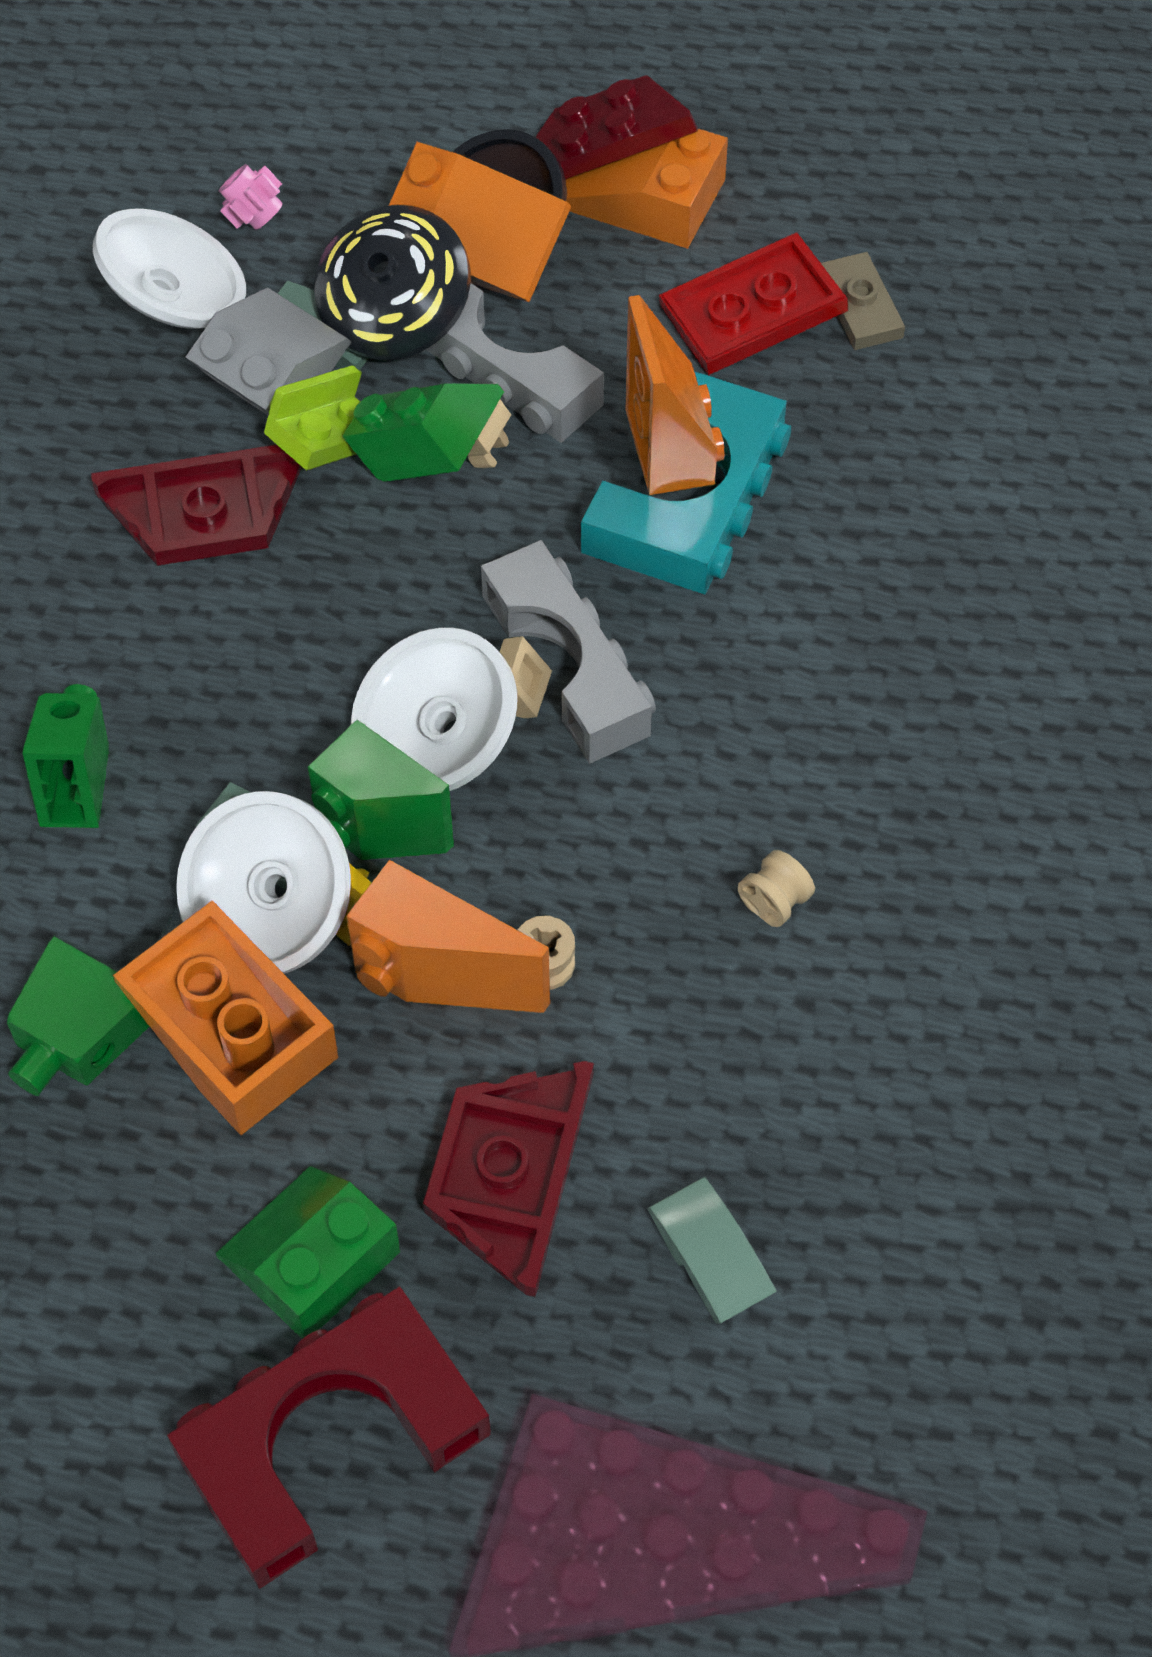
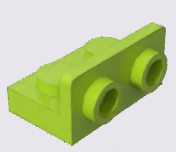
(313, 416)

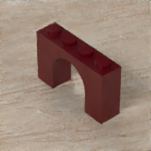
(376, 1352)

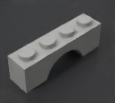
(548, 388)
(537, 599)

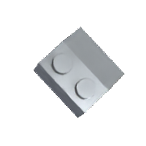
(265, 346)

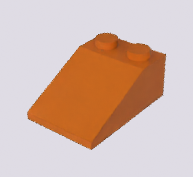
(656, 190)
(499, 219)
(667, 408)
(442, 949)
(229, 1016)

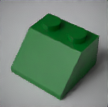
(420, 428)
(380, 797)
(312, 1249)

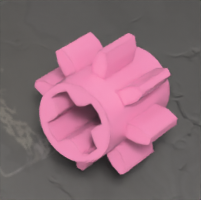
(250, 197)

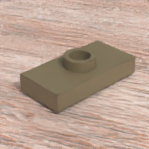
(870, 312)

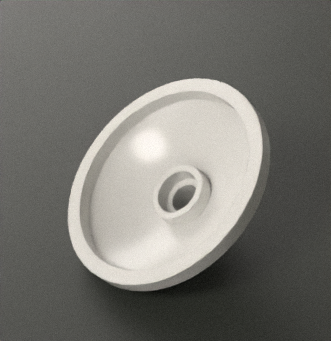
(167, 267)
(434, 681)
(243, 853)

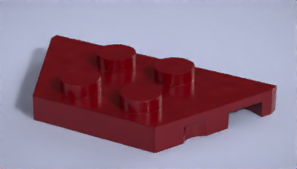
(614, 125)
(201, 502)
(508, 1167)

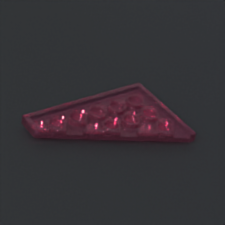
(648, 1529)

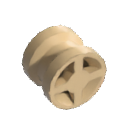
(776, 888)
(556, 934)

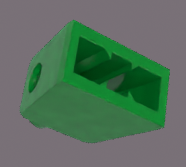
(62, 730)
(70, 1019)

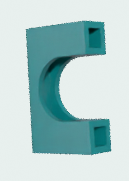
(692, 537)

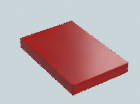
(753, 303)

